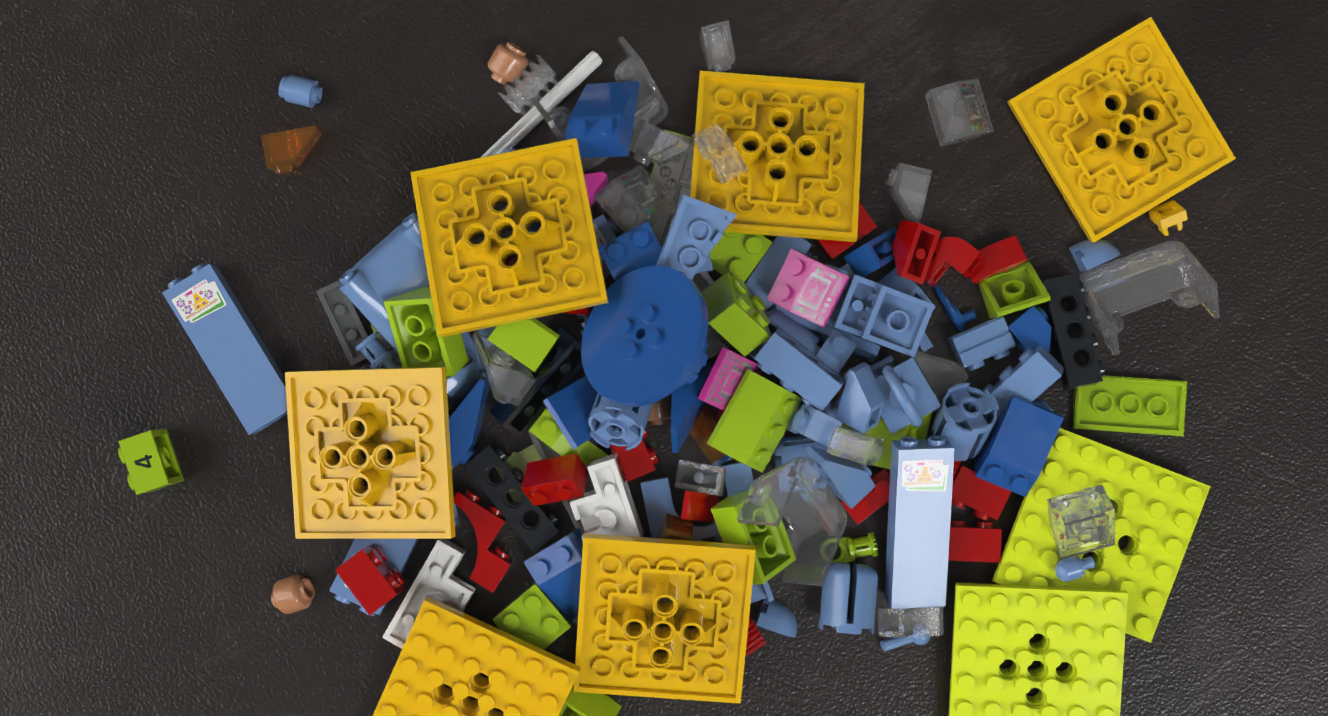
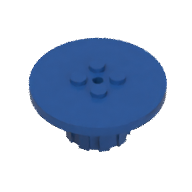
(646, 337)

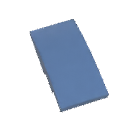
(881, 314)

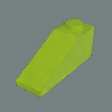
(550, 433)

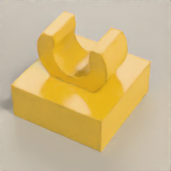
(1168, 215)

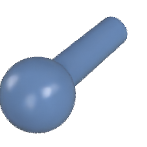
(895, 642)

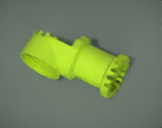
(850, 551)

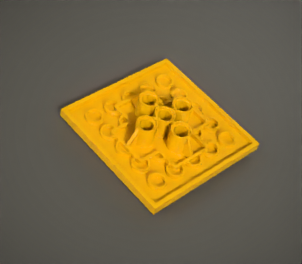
(1111, 183)
(816, 190)
(555, 266)
(400, 413)
(706, 589)
(452, 651)

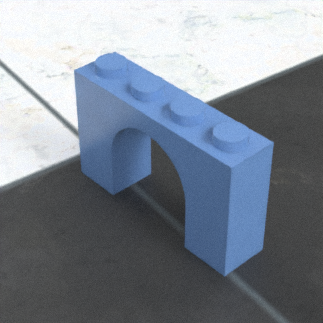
(659, 500)

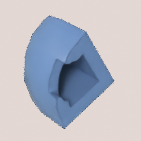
(1090, 254)
(462, 383)
(777, 618)

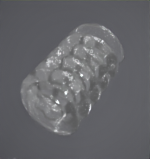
(529, 86)

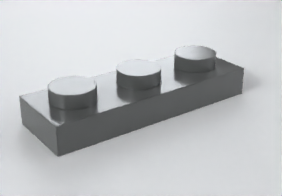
(344, 321)

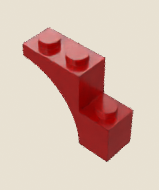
(487, 523)

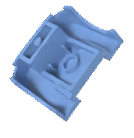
(385, 272)

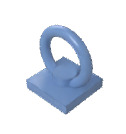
(905, 395)

